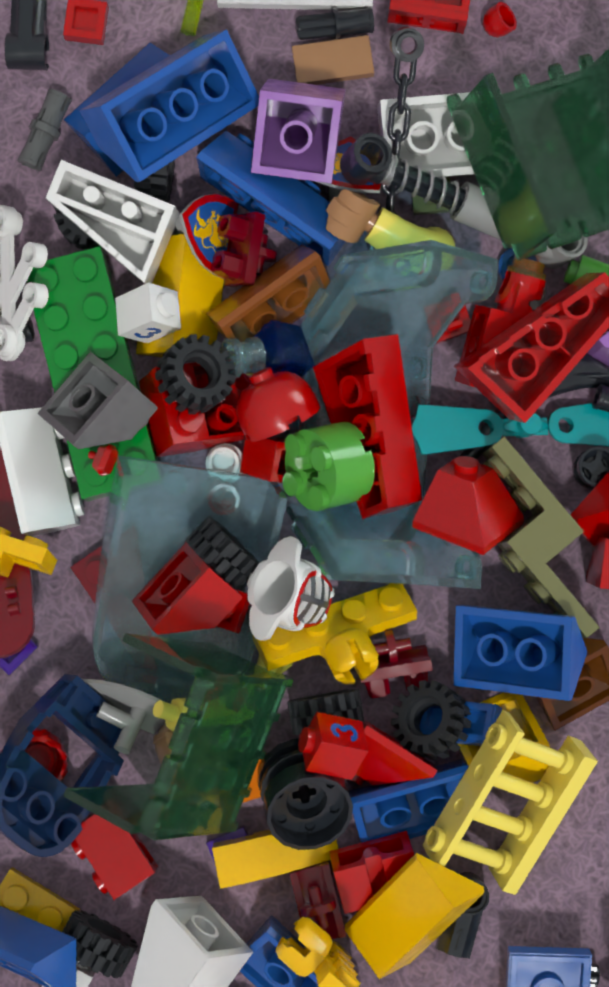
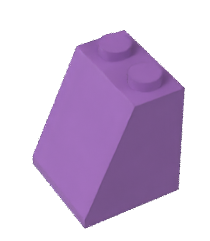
(297, 130)

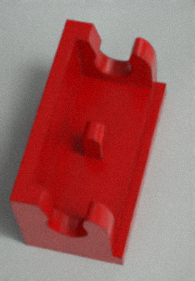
(430, 14)

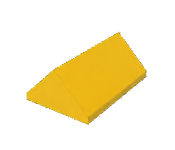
(197, 294)
(410, 913)

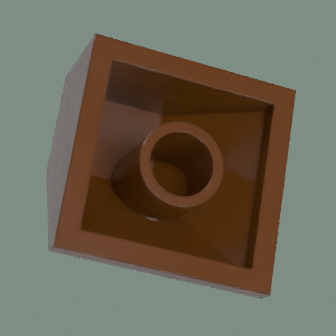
(590, 691)

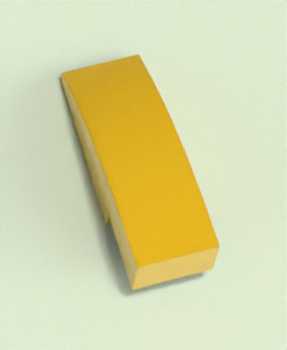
(262, 857)

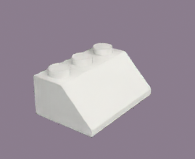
(431, 137)
(38, 473)

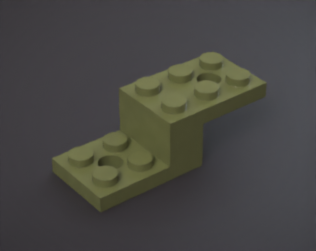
(539, 536)

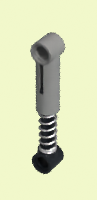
(464, 203)

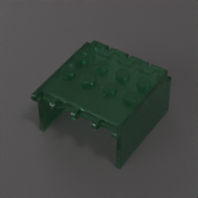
(541, 154)
(211, 746)

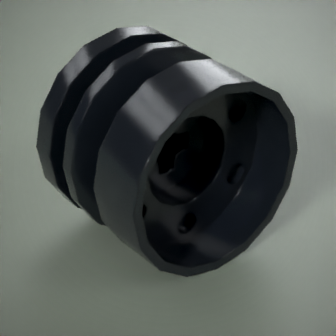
(299, 805)

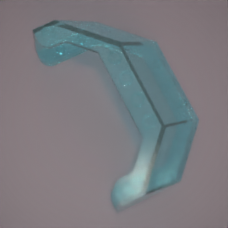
(374, 294)

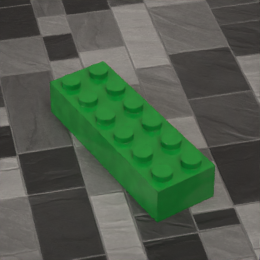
(80, 321)

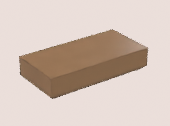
(333, 60)

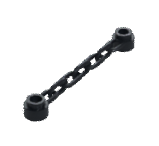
(401, 105)

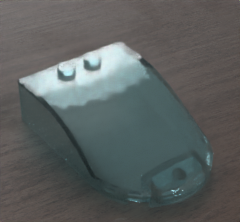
(146, 523)

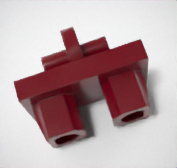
(247, 249)
(395, 660)
(318, 898)

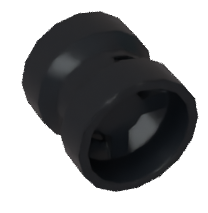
(597, 467)

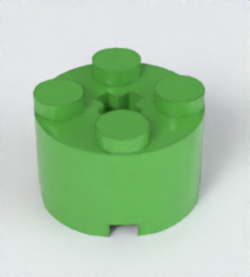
(327, 466)

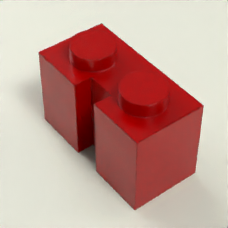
(115, 855)
(367, 867)

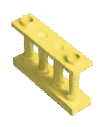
(539, 818)

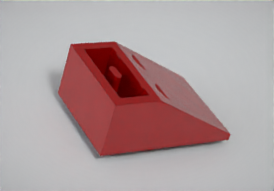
(182, 432)

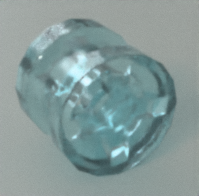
(247, 355)

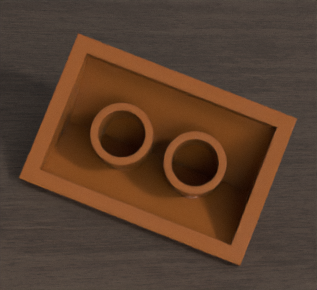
(277, 295)

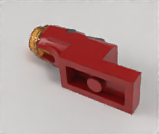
(518, 296)

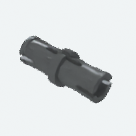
(44, 130)

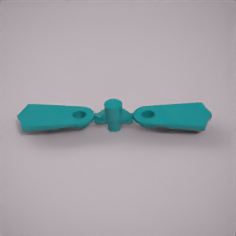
(456, 428)

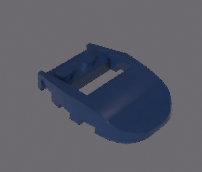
(31, 797)

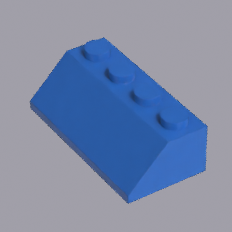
(172, 106)
(288, 204)

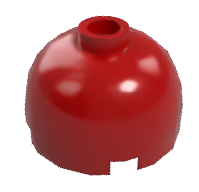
(274, 403)

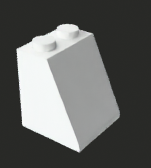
(188, 946)

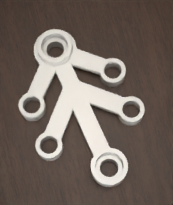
(12, 283)

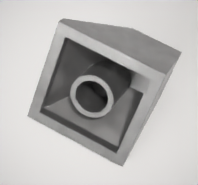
(97, 406)

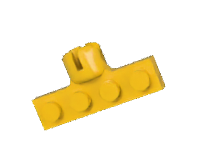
(344, 634)
(320, 955)

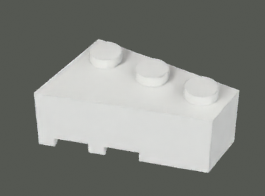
(116, 217)

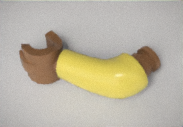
(354, 213)

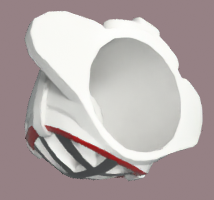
(287, 592)

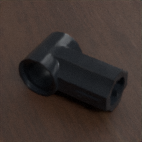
(27, 37)
(461, 934)

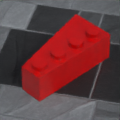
(540, 349)
(369, 391)

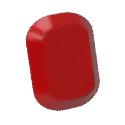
(104, 459)

